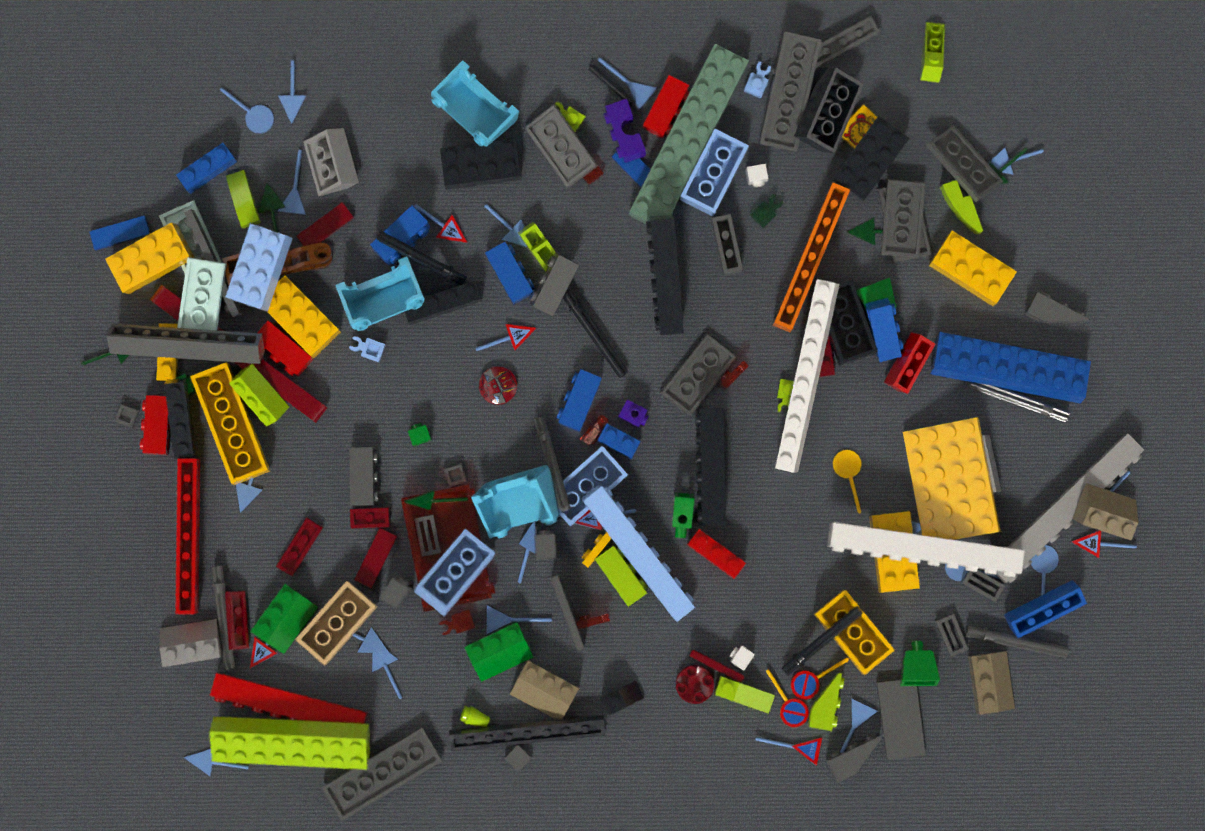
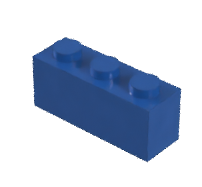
(206, 168)
(510, 272)
(884, 329)
(579, 400)

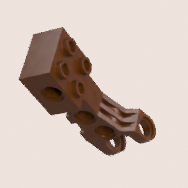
(297, 260)

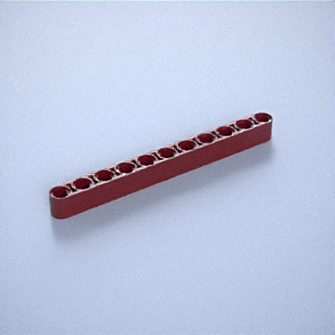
(281, 384)

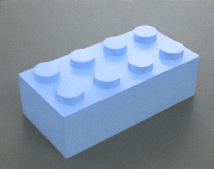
(714, 172)
(259, 267)
(595, 471)
(454, 572)

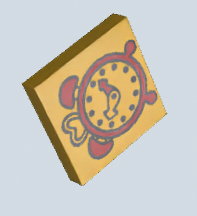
(858, 126)

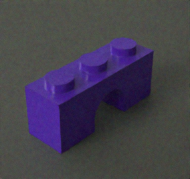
(629, 146)

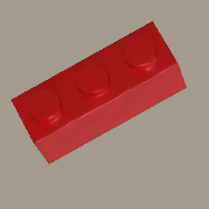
(666, 107)
(284, 350)
(907, 368)
(155, 426)
(716, 554)

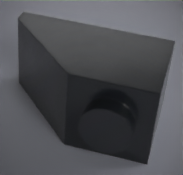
(622, 697)

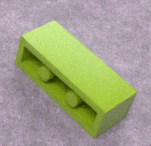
(259, 395)
(621, 575)

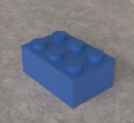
(406, 228)

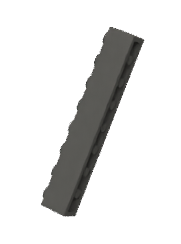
(185, 343)

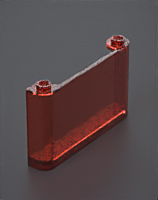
(450, 522)

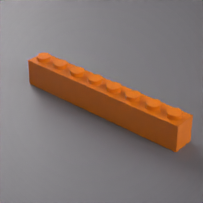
(811, 257)

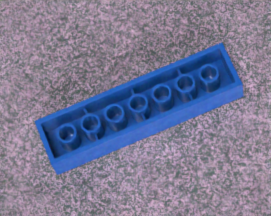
(1010, 367)

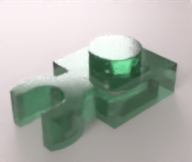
(764, 213)

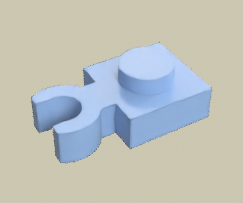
(756, 82)
(370, 349)

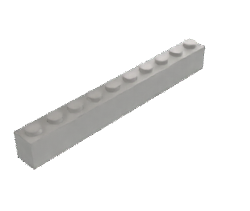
(1061, 511)

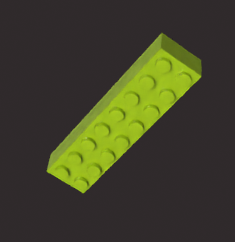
(290, 742)

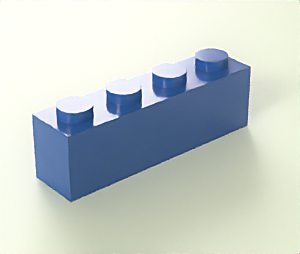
(1045, 609)

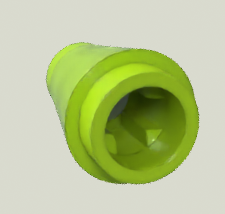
(474, 717)

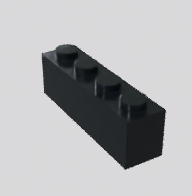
(445, 302)
(180, 418)

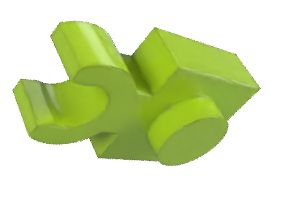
(572, 116)
(784, 393)

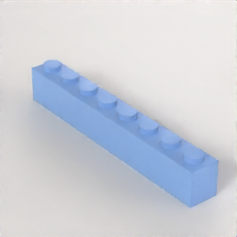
(638, 553)

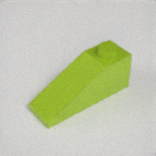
(744, 694)

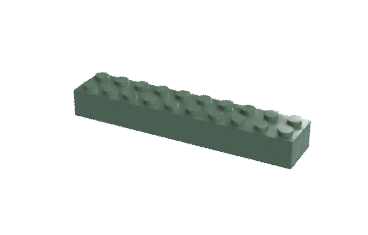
(689, 134)

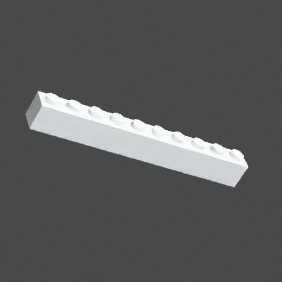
(807, 376)
(925, 548)

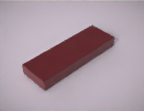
(325, 225)
(299, 547)
(375, 558)
(237, 620)
(716, 665)

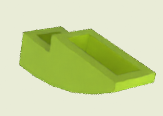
(243, 199)
(961, 207)
(537, 244)

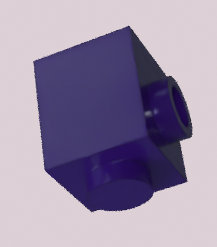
(633, 414)

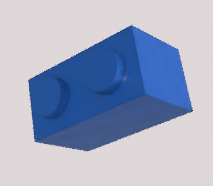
(618, 441)

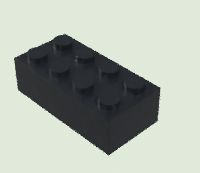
(828, 110)
(871, 158)
(480, 165)
(849, 328)

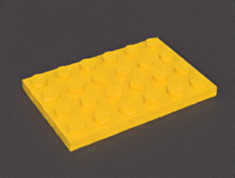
(951, 480)

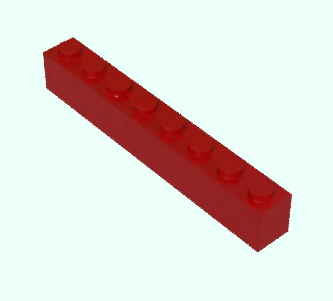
(187, 536)
(281, 702)

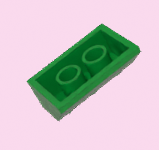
(284, 619)
(499, 652)

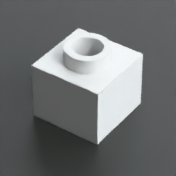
(757, 175)
(741, 657)

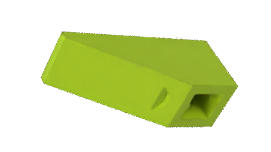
(933, 52)
(824, 708)

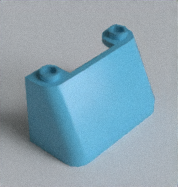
(473, 105)
(381, 296)
(516, 501)

